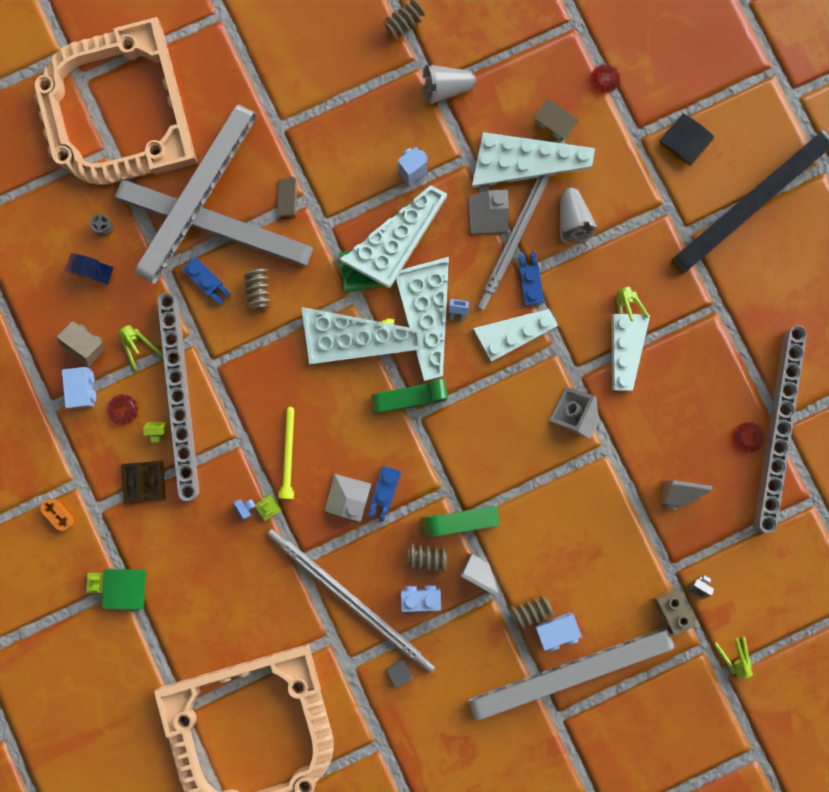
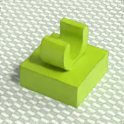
(156, 430)
(268, 507)
(94, 582)

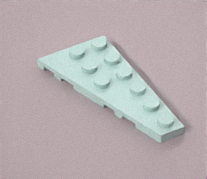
(517, 159)
(392, 243)
(425, 301)
(347, 337)

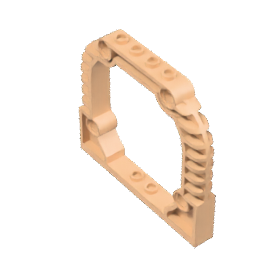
(147, 41)
(293, 666)

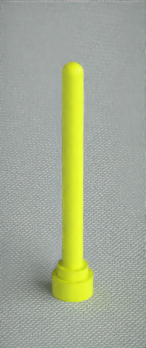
(286, 491)

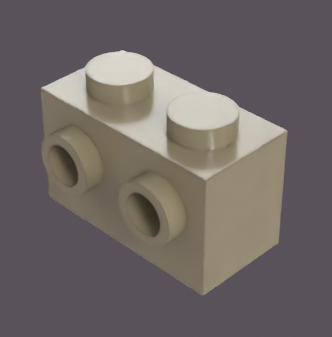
(556, 119)
(81, 343)
(674, 611)

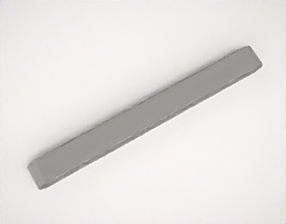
(195, 194)
(218, 224)
(172, 389)
(773, 435)
(571, 673)

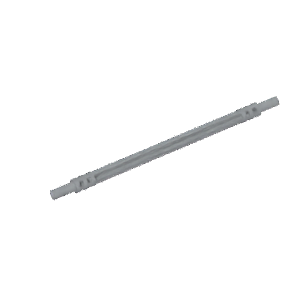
(515, 237)
(350, 600)

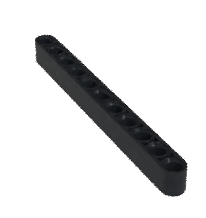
(752, 202)

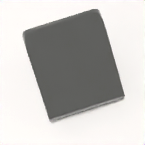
(399, 673)

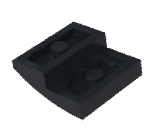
(686, 139)

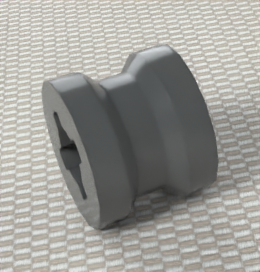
(99, 221)

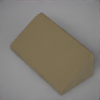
(287, 197)

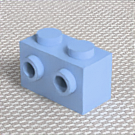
(412, 165)
(78, 388)
(421, 599)
(558, 631)

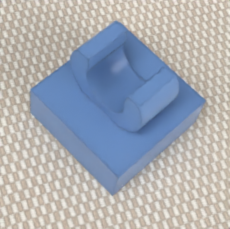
(458, 307)
(242, 509)

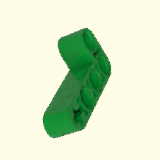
(409, 397)
(459, 521)

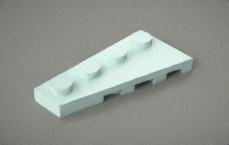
(512, 333)
(626, 349)

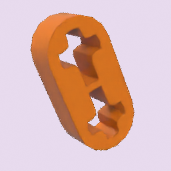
(60, 511)

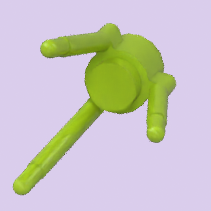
(626, 298)
(129, 337)
(741, 667)

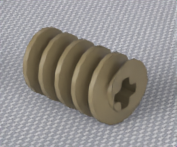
(403, 18)
(256, 289)
(427, 557)
(530, 612)

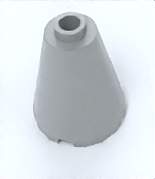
(446, 82)
(575, 217)

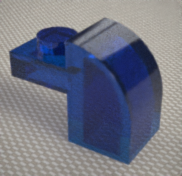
(89, 268)

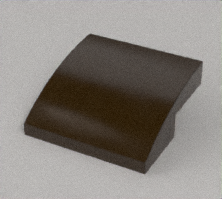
(143, 481)

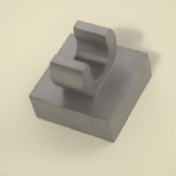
(701, 587)

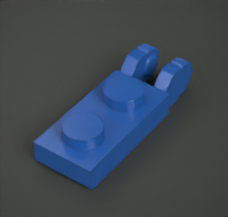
(205, 279)
(531, 281)
(384, 491)

